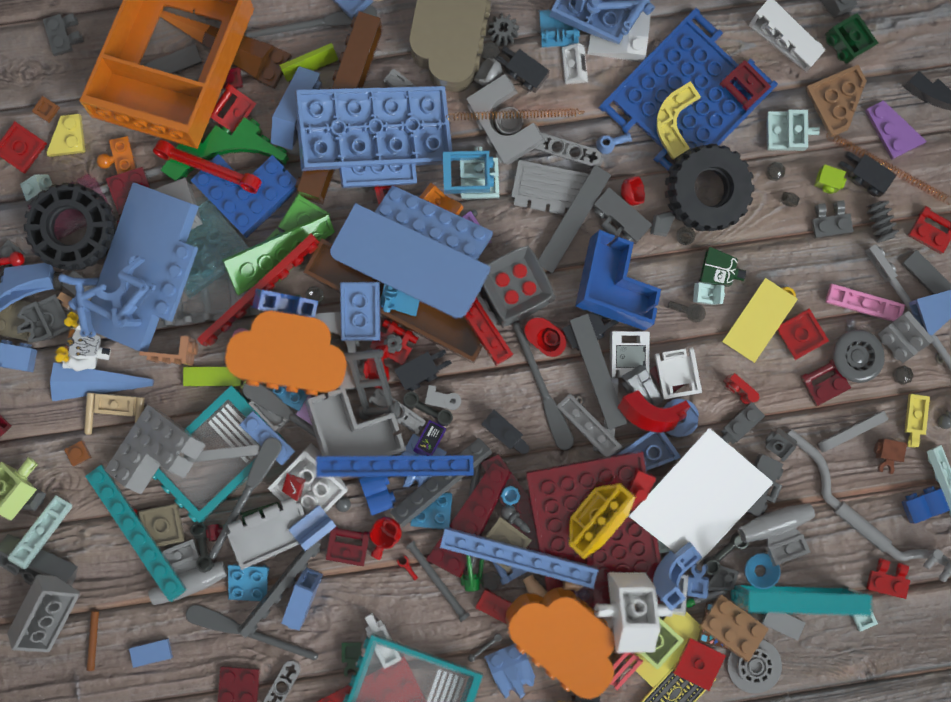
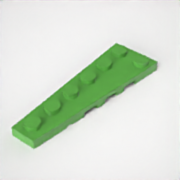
(255, 262)

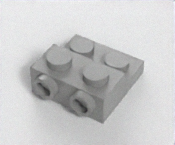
(905, 337)

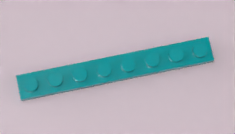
(136, 533)

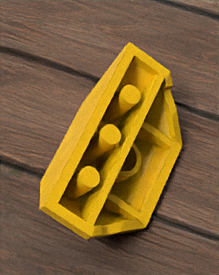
(599, 518)

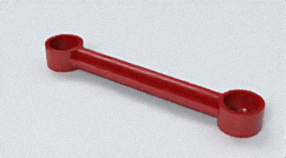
(246, 181)

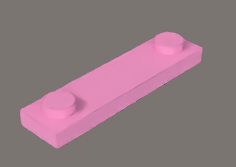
(864, 303)

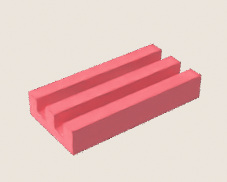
(633, 657)

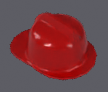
(545, 336)

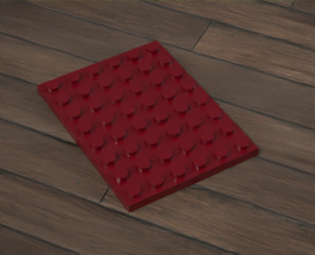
(560, 492)

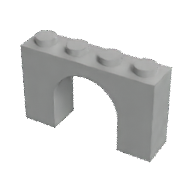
(507, 147)
(333, 322)

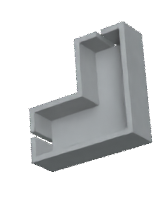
(341, 436)
(152, 443)

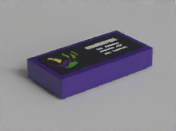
(429, 439)

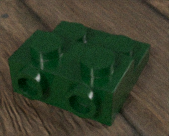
(850, 38)

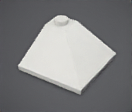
(632, 46)
(316, 490)

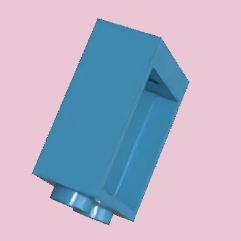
(467, 155)

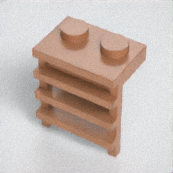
(187, 351)

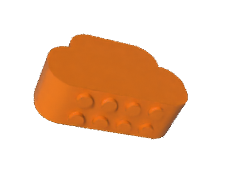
(288, 354)
(564, 639)

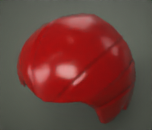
(384, 534)

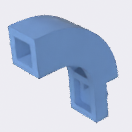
(670, 572)

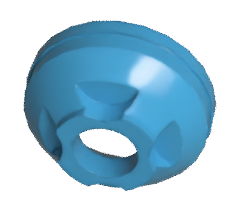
(771, 575)

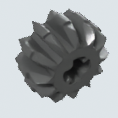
(503, 36)

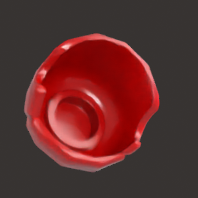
(633, 191)

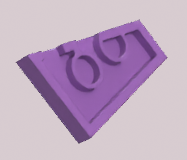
(893, 130)

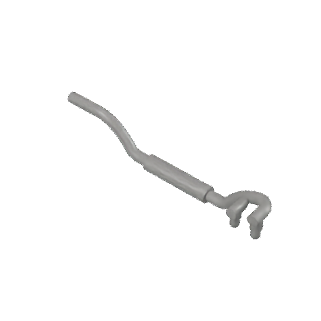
(863, 526)

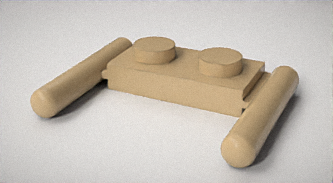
(112, 405)

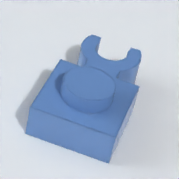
(697, 583)

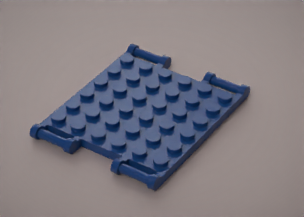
(681, 58)

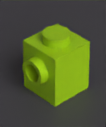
(830, 179)

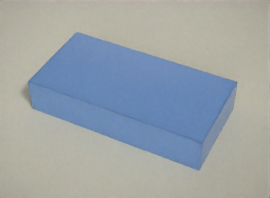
(150, 653)

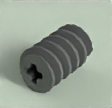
(882, 220)

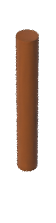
(92, 641)

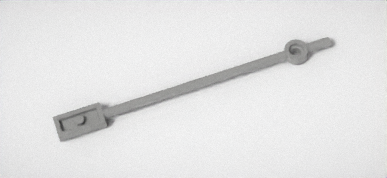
(888, 273)

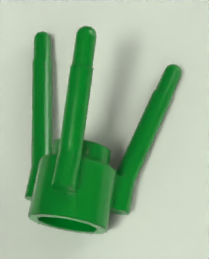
(471, 581)

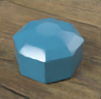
(510, 495)

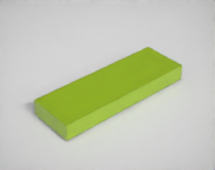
(311, 61)
(209, 377)

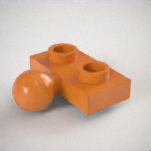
(121, 156)

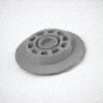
(756, 669)

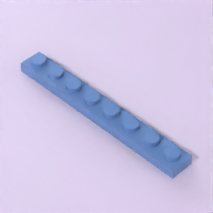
(519, 557)

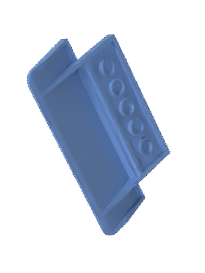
(416, 250)

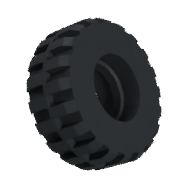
(735, 180)
(43, 217)

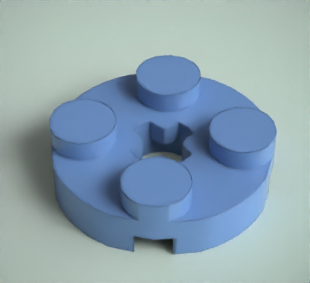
(689, 422)

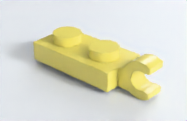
(916, 418)

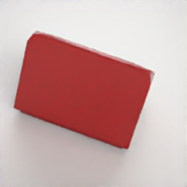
(293, 486)

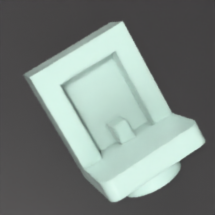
(34, 185)
(708, 294)

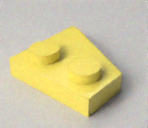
(67, 136)

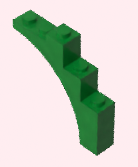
(220, 141)

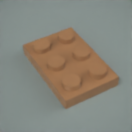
(733, 628)

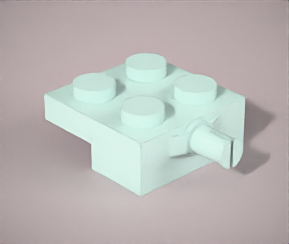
(789, 130)
(473, 174)

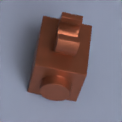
(891, 452)

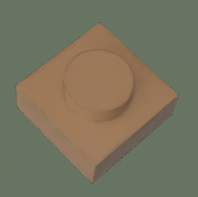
(65, 298)

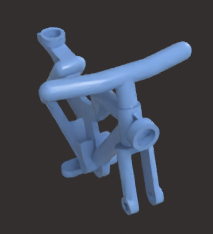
(639, 6)
(120, 315)

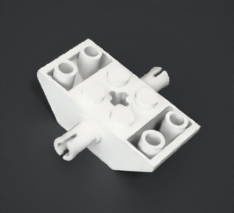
(633, 612)

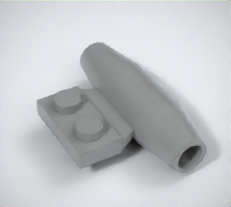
(780, 530)
(183, 561)

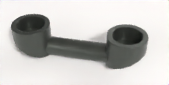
(411, 401)
(204, 562)
(713, 564)

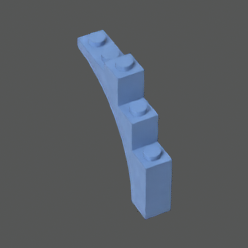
(24, 281)

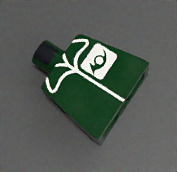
(720, 268)

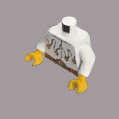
(80, 351)

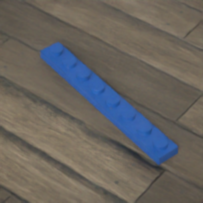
(394, 466)

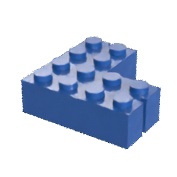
(243, 208)
(607, 288)

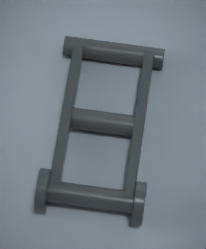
(364, 410)

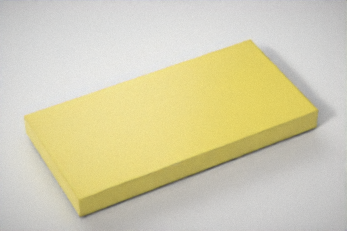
(759, 320)
(685, 627)

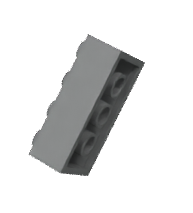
(42, 614)

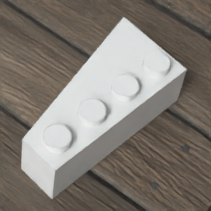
(786, 35)

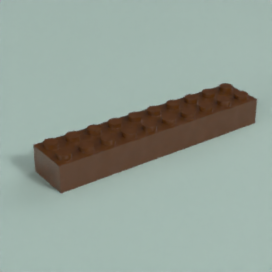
(351, 74)
(429, 322)

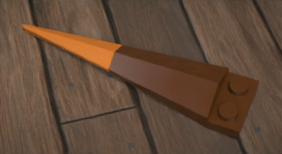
(253, 56)

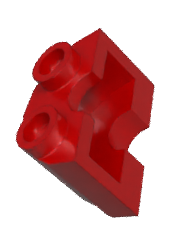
(370, 369)

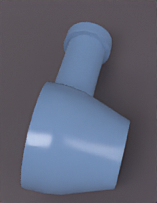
(603, 149)

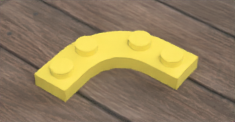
(667, 119)

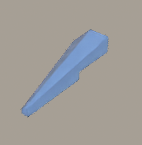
(71, 384)

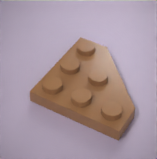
(837, 98)

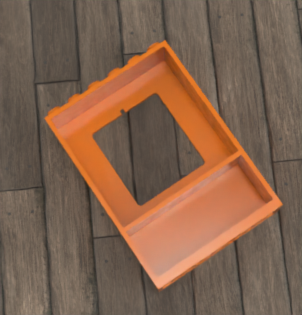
(155, 100)

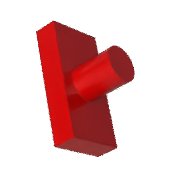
(641, 487)

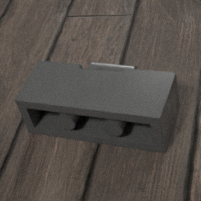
(624, 216)
(773, 470)

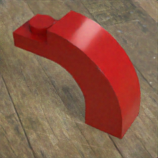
(649, 417)

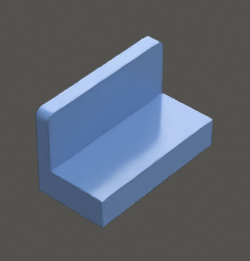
(312, 527)

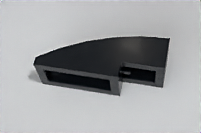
(933, 93)

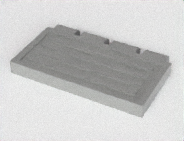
(546, 186)
(264, 535)

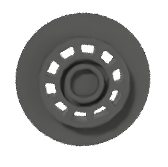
(849, 357)

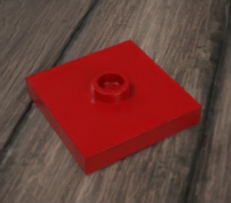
(20, 147)
(802, 334)
(699, 664)

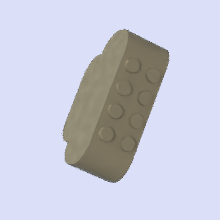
(449, 40)

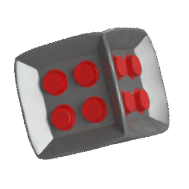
(516, 286)

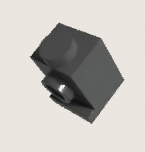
(780, 437)

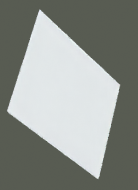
(701, 496)

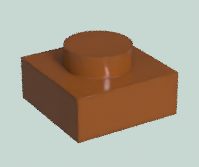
(45, 109)
(78, 453)

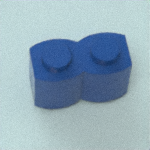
(377, 494)
(925, 505)

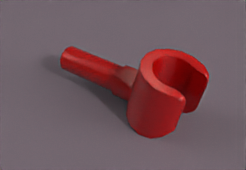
(408, 568)

